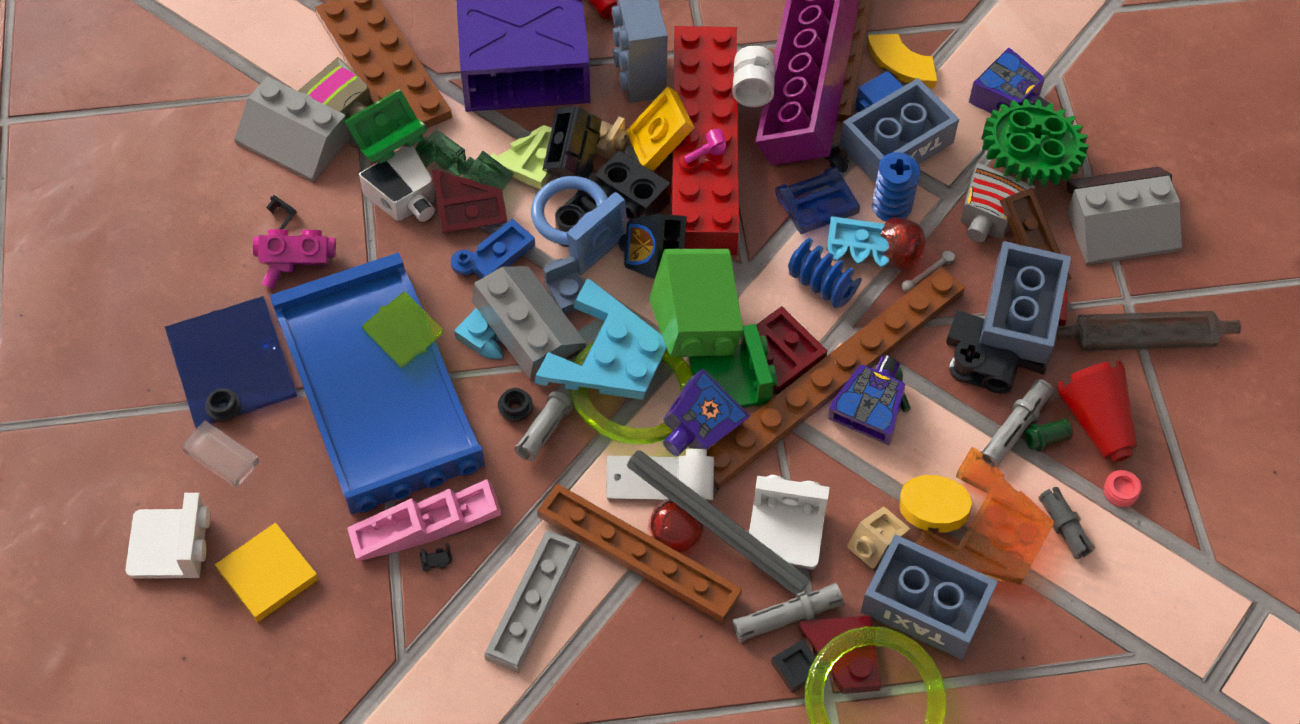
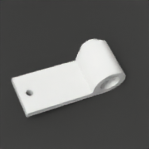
(694, 470)

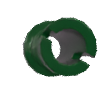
(1040, 436)

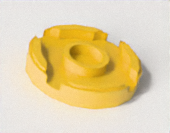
(935, 503)

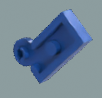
(495, 252)

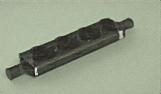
(1148, 330)

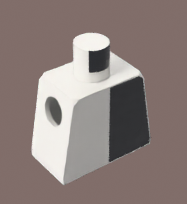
(400, 186)

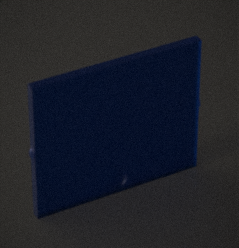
(231, 351)

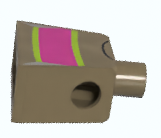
(339, 89)

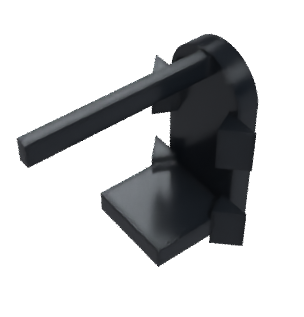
(837, 160)
(277, 202)
(437, 559)

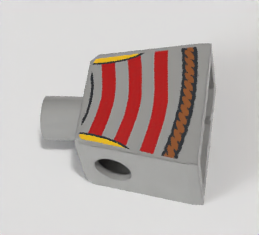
(983, 206)

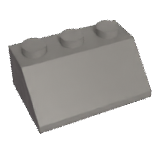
(291, 129)
(1126, 220)
(525, 317)

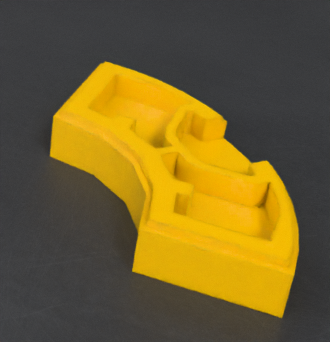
(895, 57)

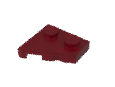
(466, 203)
(789, 347)
(856, 669)

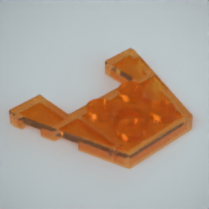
(1004, 531)

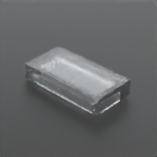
(220, 453)

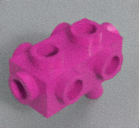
(285, 251)

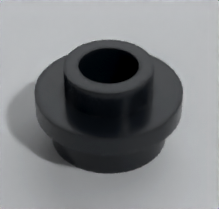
(511, 397)
(226, 413)

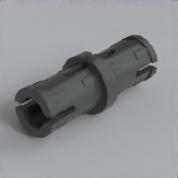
(1066, 523)

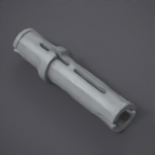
(558, 405)
(1024, 412)
(782, 614)

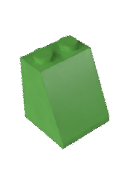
(697, 302)

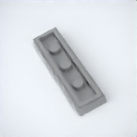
(532, 601)

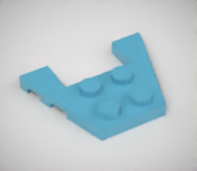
(621, 356)

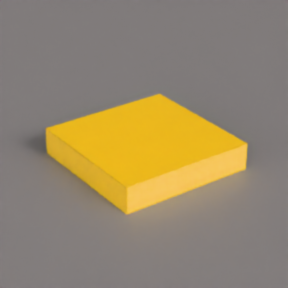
(660, 129)
(266, 572)

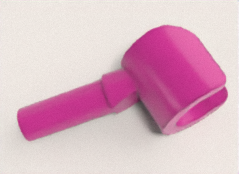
(715, 145)

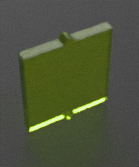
(402, 329)

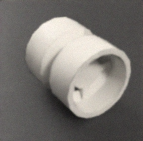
(754, 76)

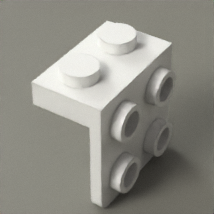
(790, 518)
(169, 541)

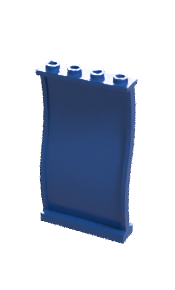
(379, 422)

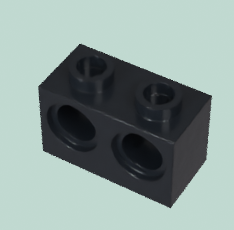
(641, 188)

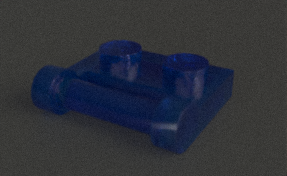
(817, 208)

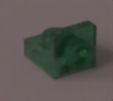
(442, 150)
(486, 171)

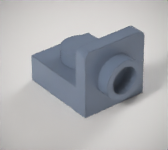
(563, 282)

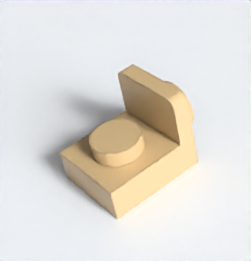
(611, 138)
(875, 535)

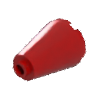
(1102, 408)

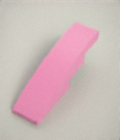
(423, 522)

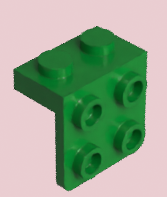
(385, 127)
(746, 373)

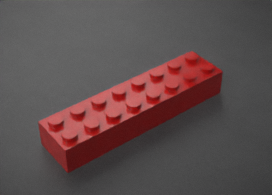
(709, 185)

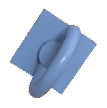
(595, 232)

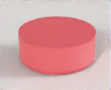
(1122, 488)

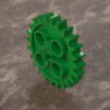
(1034, 142)

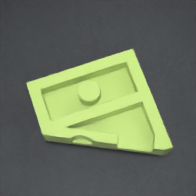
(527, 157)

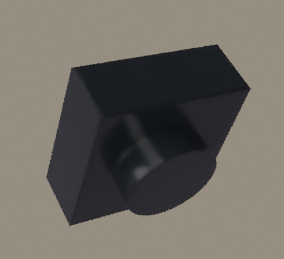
(794, 665)

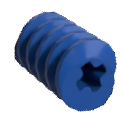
(895, 186)
(821, 275)

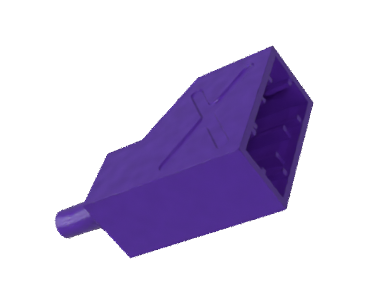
(522, 53)

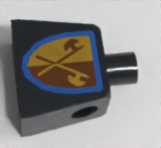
(647, 239)

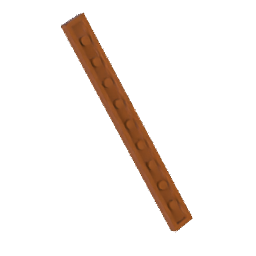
(829, 375)

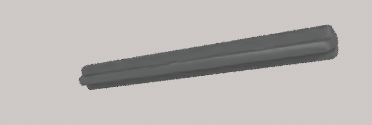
(718, 522)

